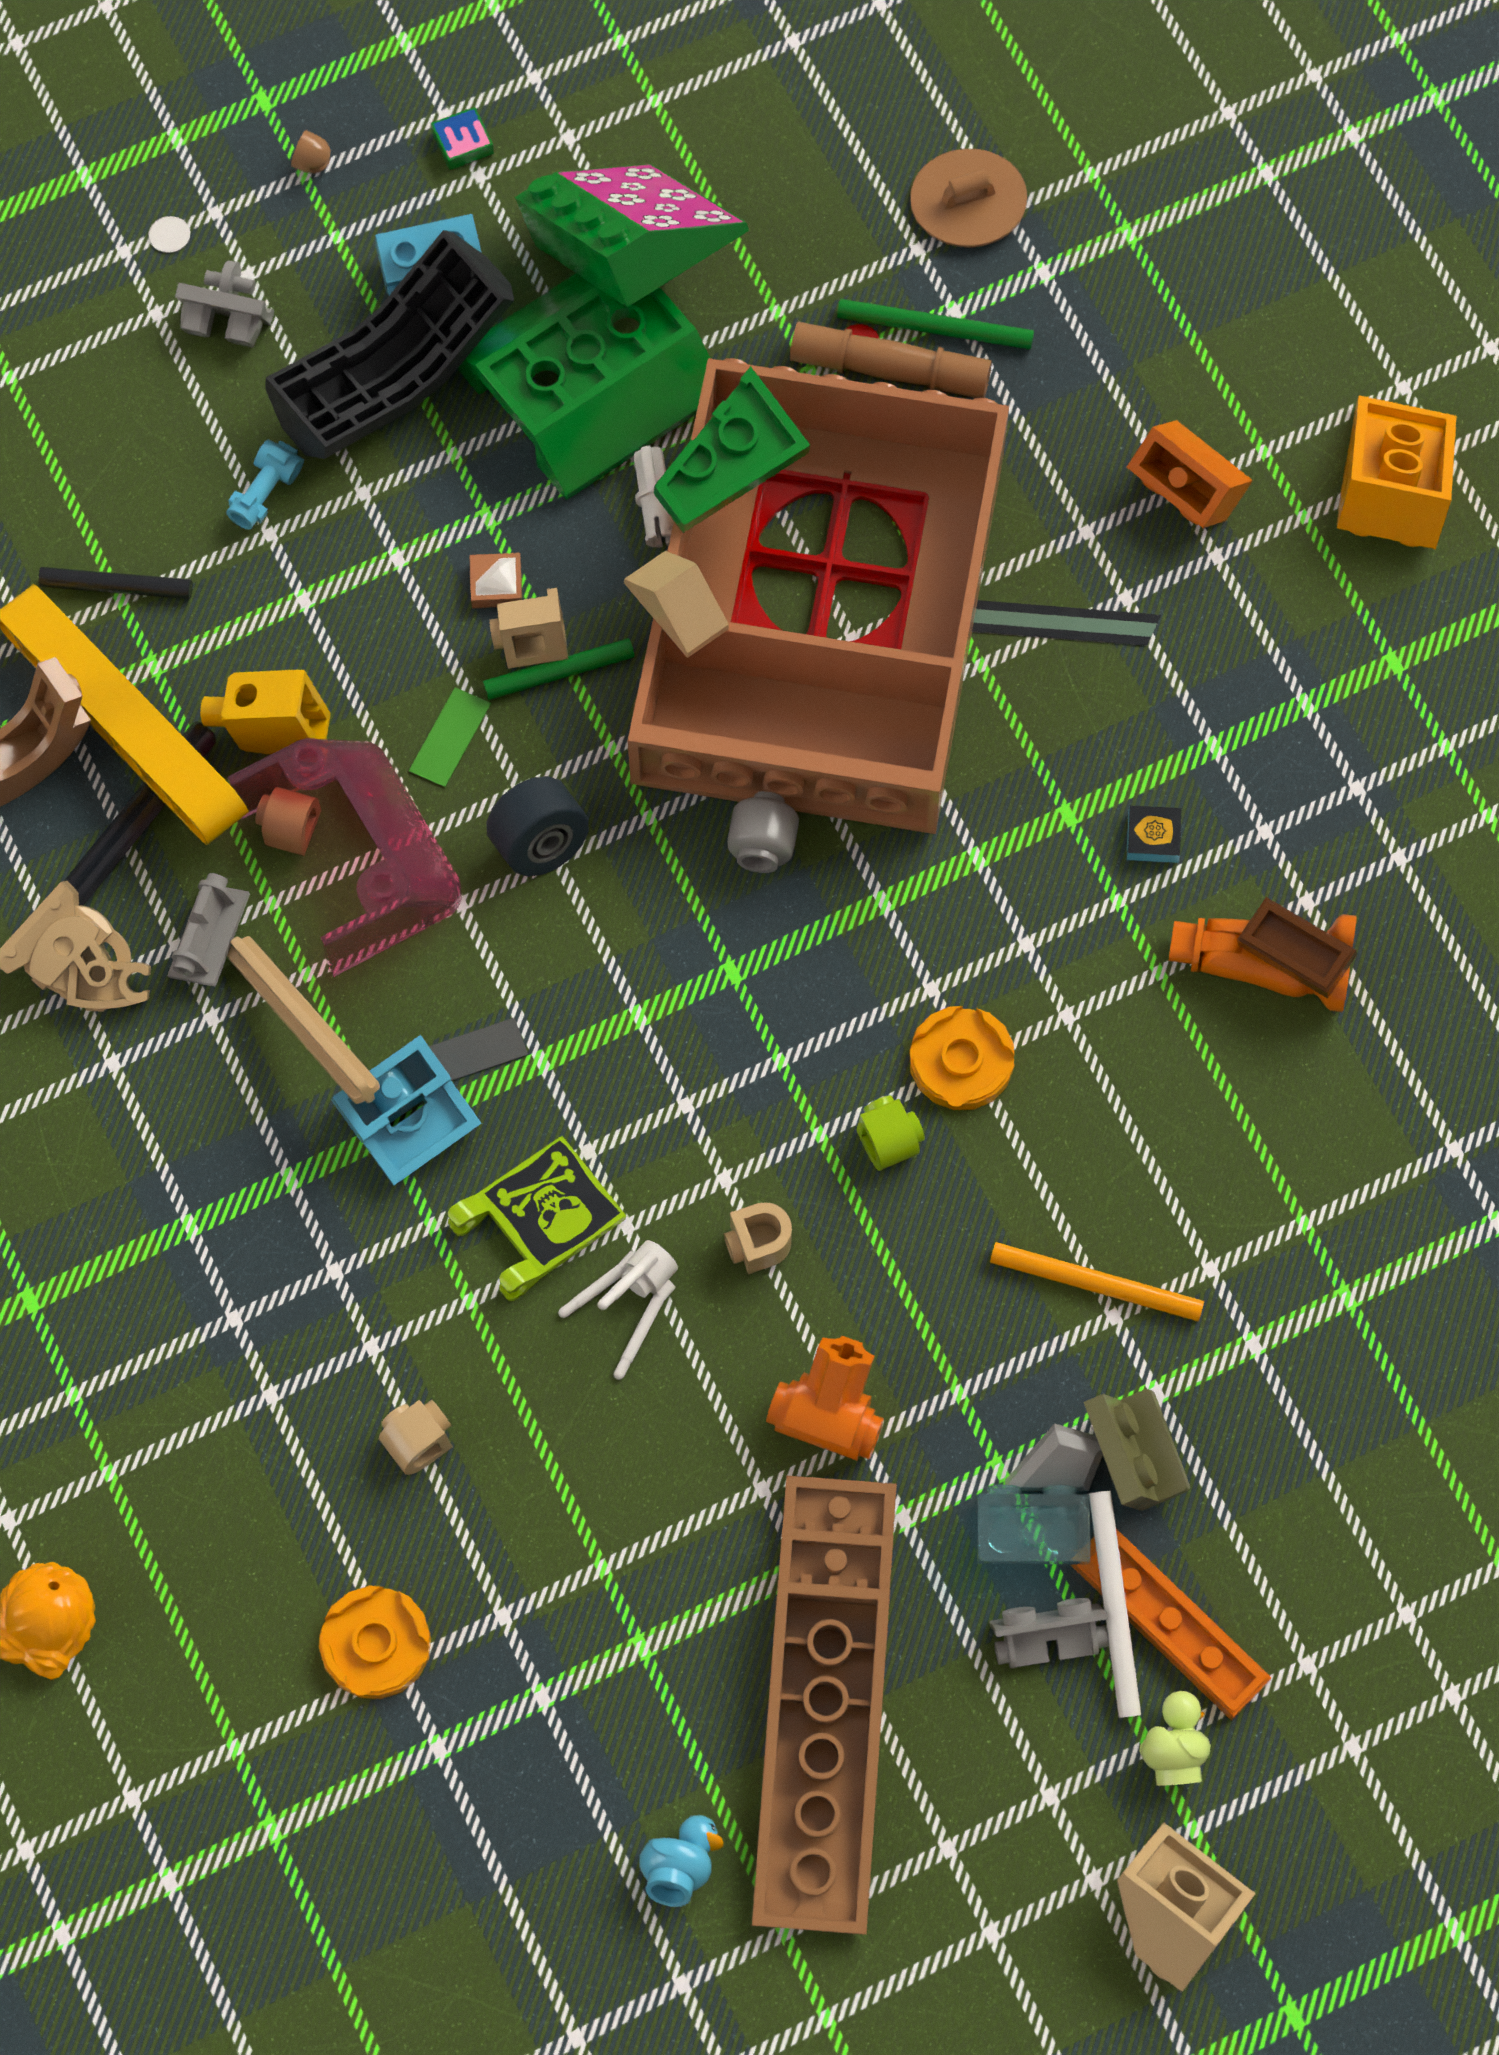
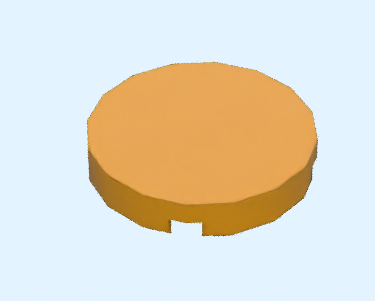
(961, 1058)
(375, 1642)

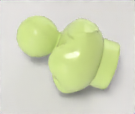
(1179, 1752)

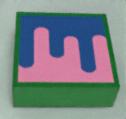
(462, 138)

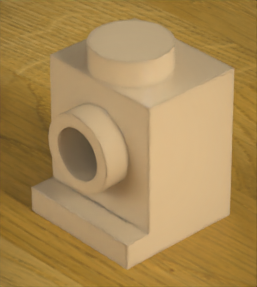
(530, 630)

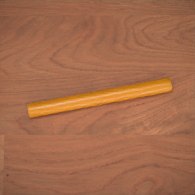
(1097, 1281)

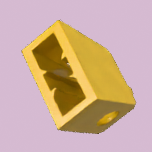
(268, 710)

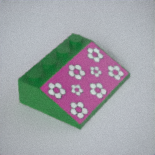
(625, 226)

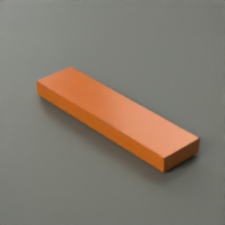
(1182, 1631)

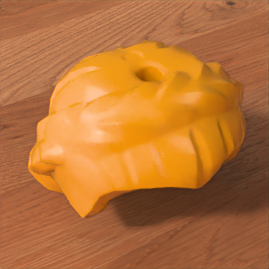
(43, 1624)

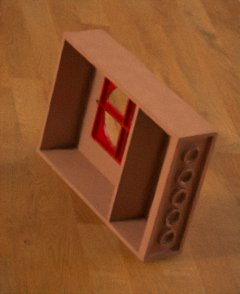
(812, 717)

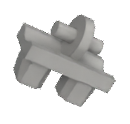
(203, 303)

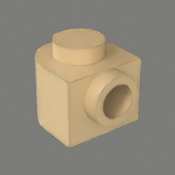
(759, 1236)
(415, 1435)

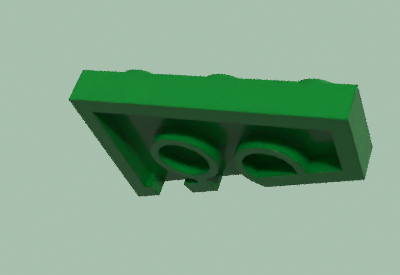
(732, 454)

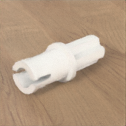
(649, 469)

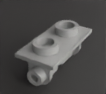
(208, 932)
(1070, 1626)

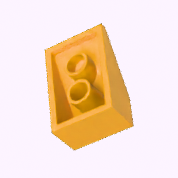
(1398, 473)

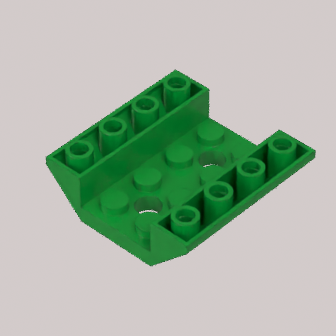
(611, 385)

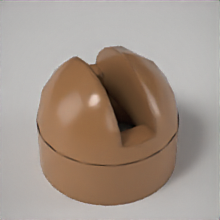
(311, 153)

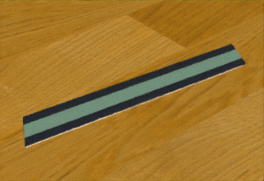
(1064, 623)

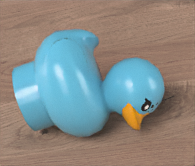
(682, 1864)

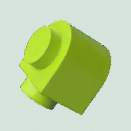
(889, 1132)

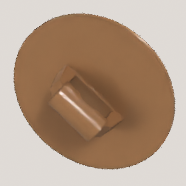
(968, 198)

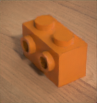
(1189, 474)

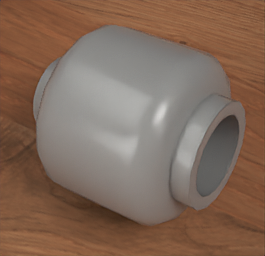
(763, 832)

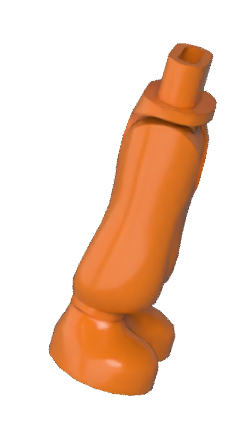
(1216, 952)

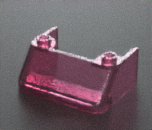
(415, 879)

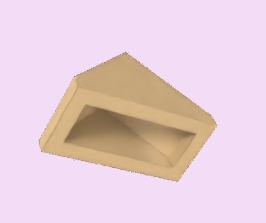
(678, 601)

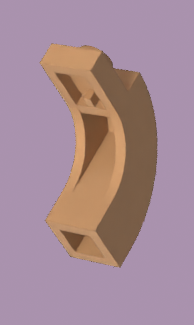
(42, 731)

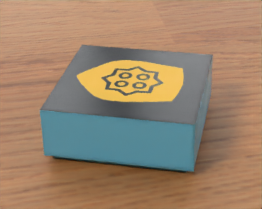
(1154, 834)

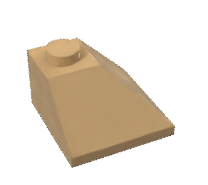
(1178, 1905)

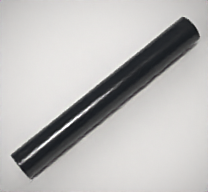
(115, 583)

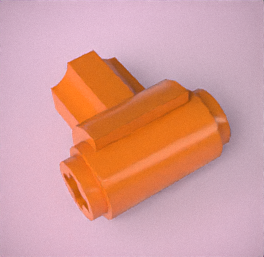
(830, 1402)

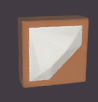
(495, 579)

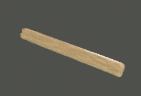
(303, 1020)

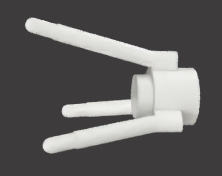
(643, 1273)

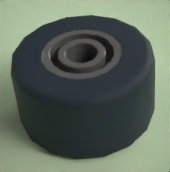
(537, 826)

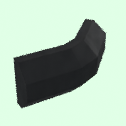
(395, 353)

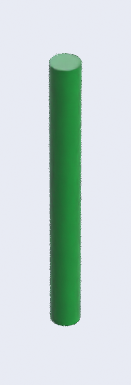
(935, 324)

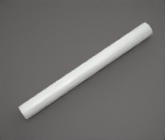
(1114, 1604)

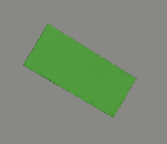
(449, 737)

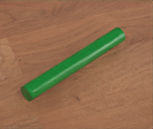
(557, 670)

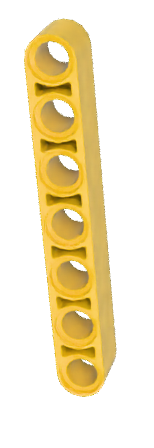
(125, 717)

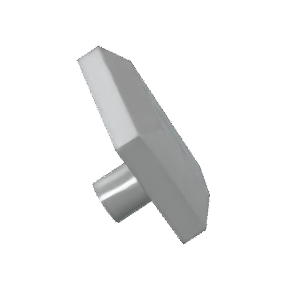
(1059, 1458)

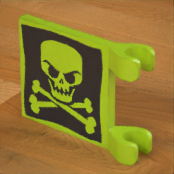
(545, 1209)

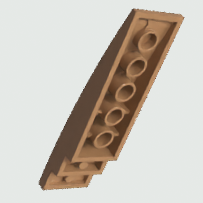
(825, 1706)

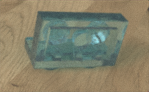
(1033, 1526)

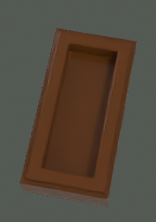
(1297, 947)

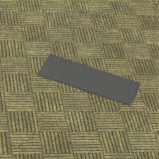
(480, 1049)

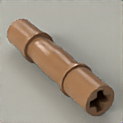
(890, 360)

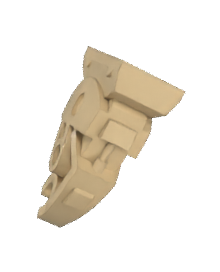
(66, 953)

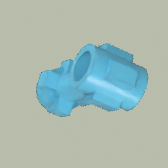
(276, 464)

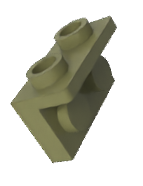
(1137, 1448)

